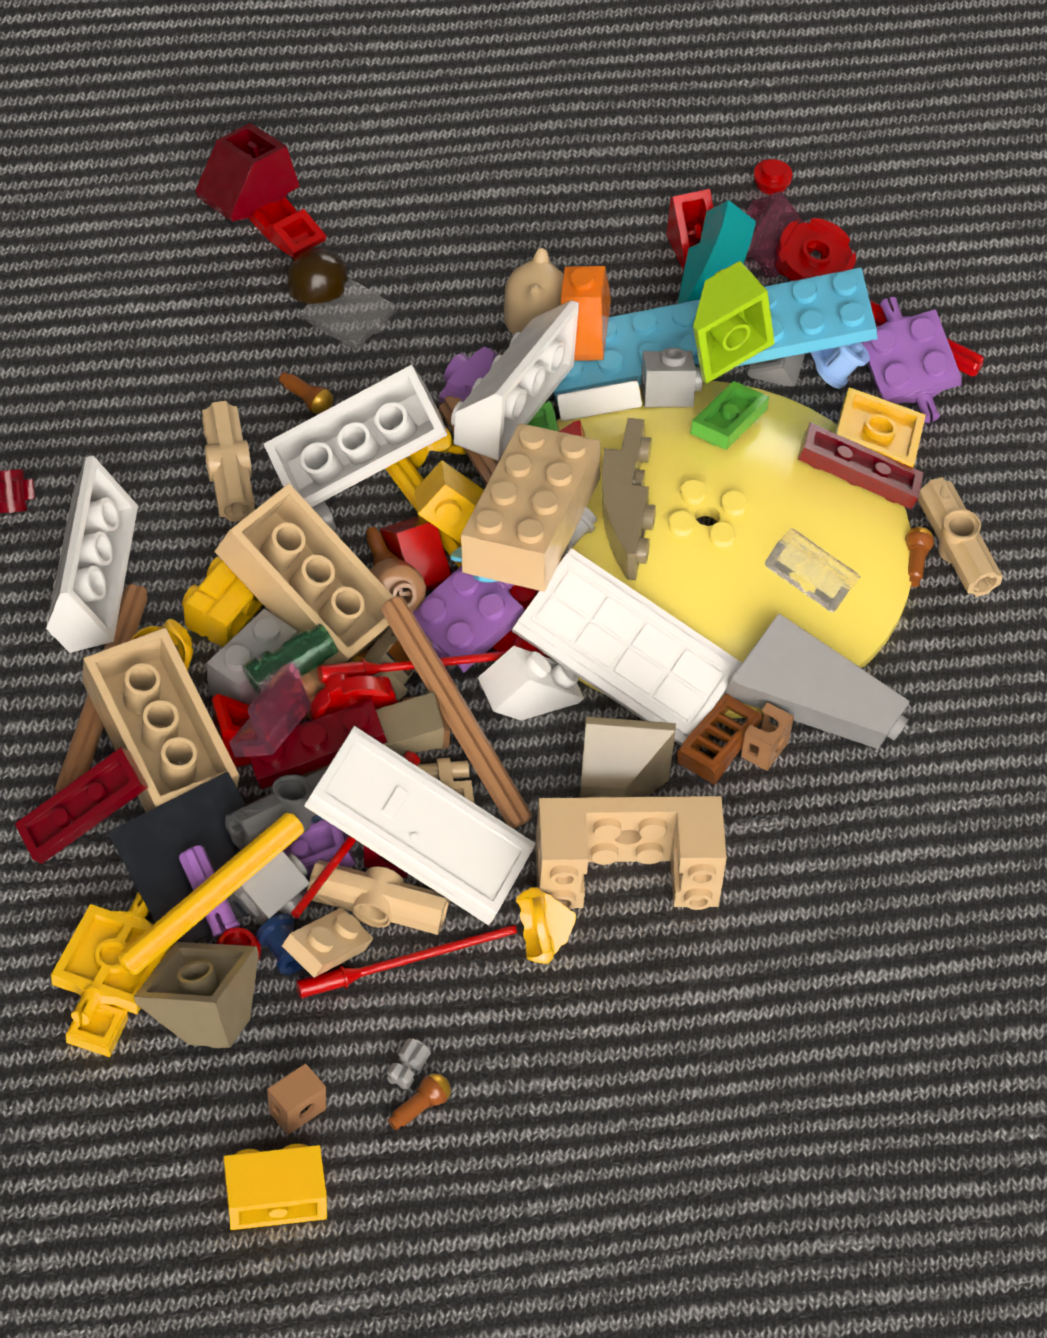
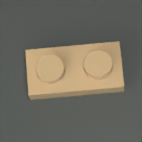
(327, 942)

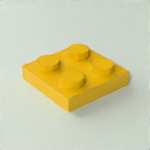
(881, 426)

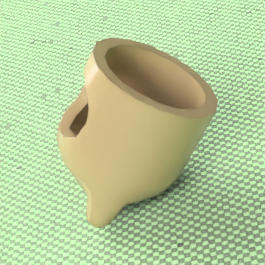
(531, 291)

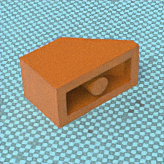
(591, 290)

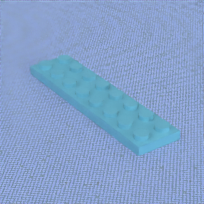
(804, 315)

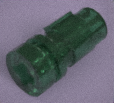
(305, 650)

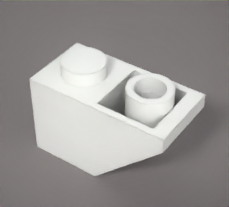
(529, 685)

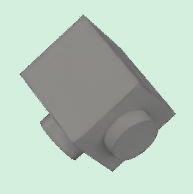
(669, 378)
(274, 887)

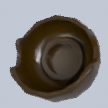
(317, 276)

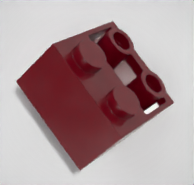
(246, 173)

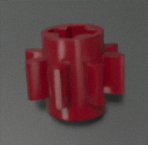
(15, 491)

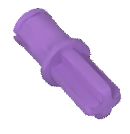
(199, 869)

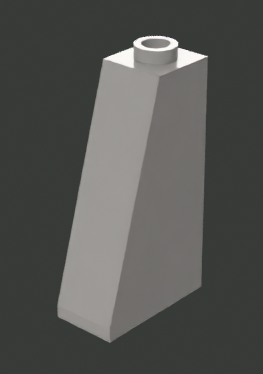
(817, 686)

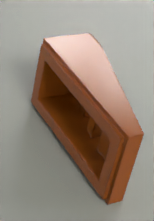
(713, 768)

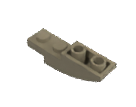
(627, 499)

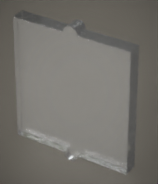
(352, 315)

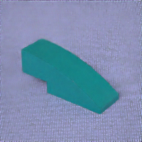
(723, 242)

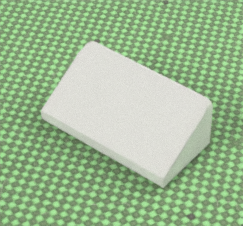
(599, 400)

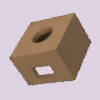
(766, 744)
(292, 1095)

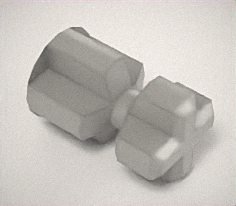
(412, 1057)

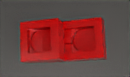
(287, 228)

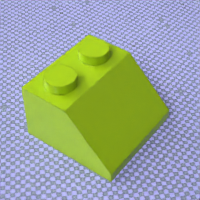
(731, 321)

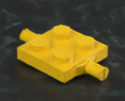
(92, 962)

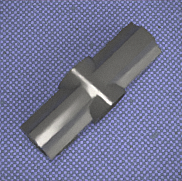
(287, 796)

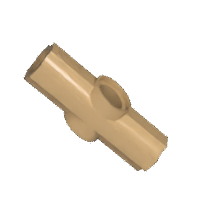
(228, 461)
(959, 537)
(381, 898)

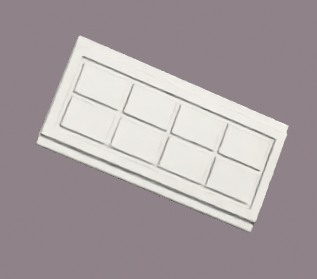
(626, 646)
(420, 825)

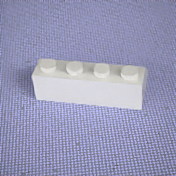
(517, 382)
(357, 437)
(92, 561)

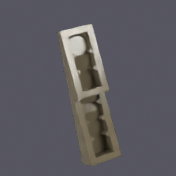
(410, 726)

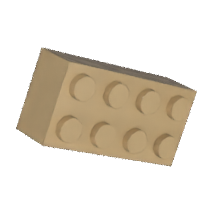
(531, 507)
(306, 573)
(156, 716)

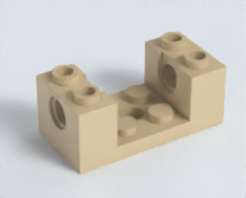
(632, 830)

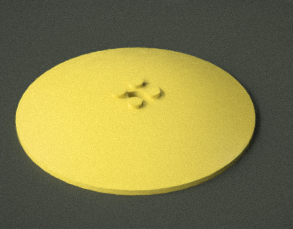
(756, 493)

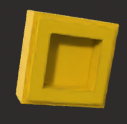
(102, 1031)

